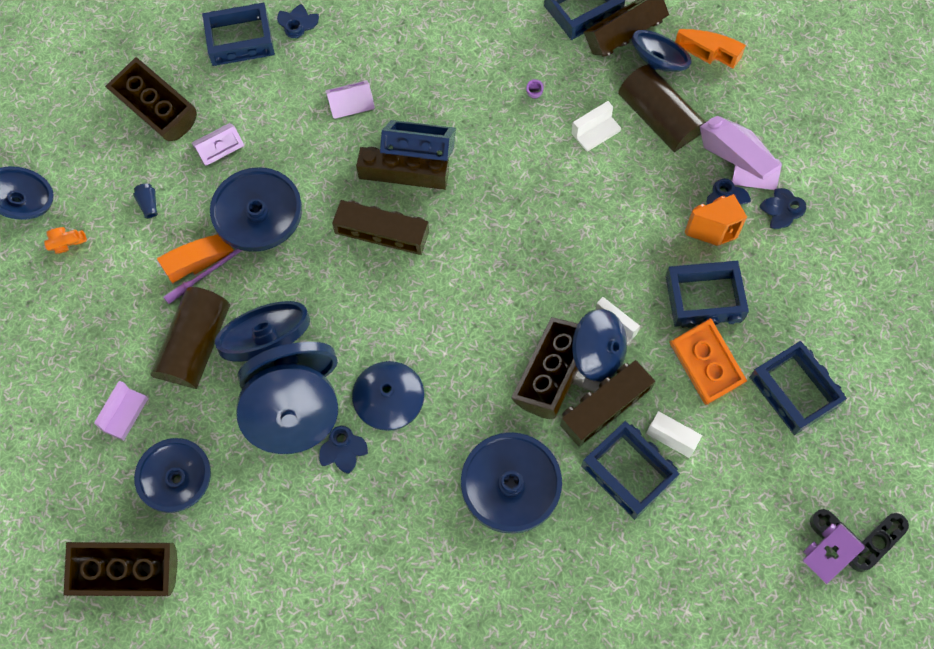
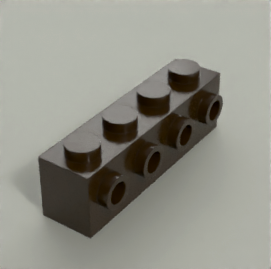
(622, 25)
(401, 169)
(381, 227)
(607, 402)

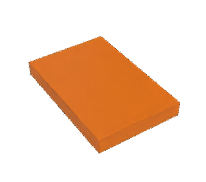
(708, 361)

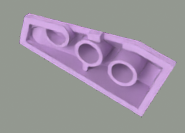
(738, 146)

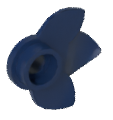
(298, 20)
(740, 193)
(781, 210)
(342, 453)

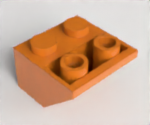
(717, 221)

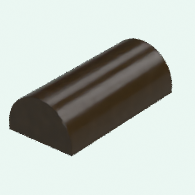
(153, 100)
(661, 107)
(191, 337)
(548, 371)
(120, 569)

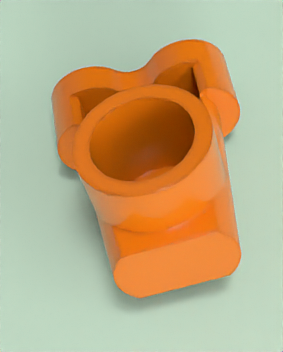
(59, 239)

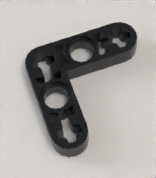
(885, 524)

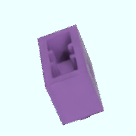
(830, 566)

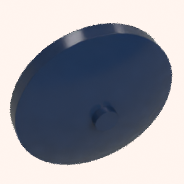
(256, 209)
(262, 330)
(310, 354)
(287, 409)
(511, 482)

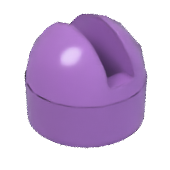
(534, 85)

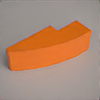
(711, 46)
(193, 257)

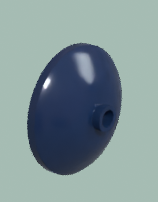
(660, 51)
(23, 193)
(599, 345)
(390, 409)
(162, 464)

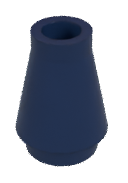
(146, 199)

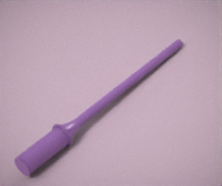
(179, 291)

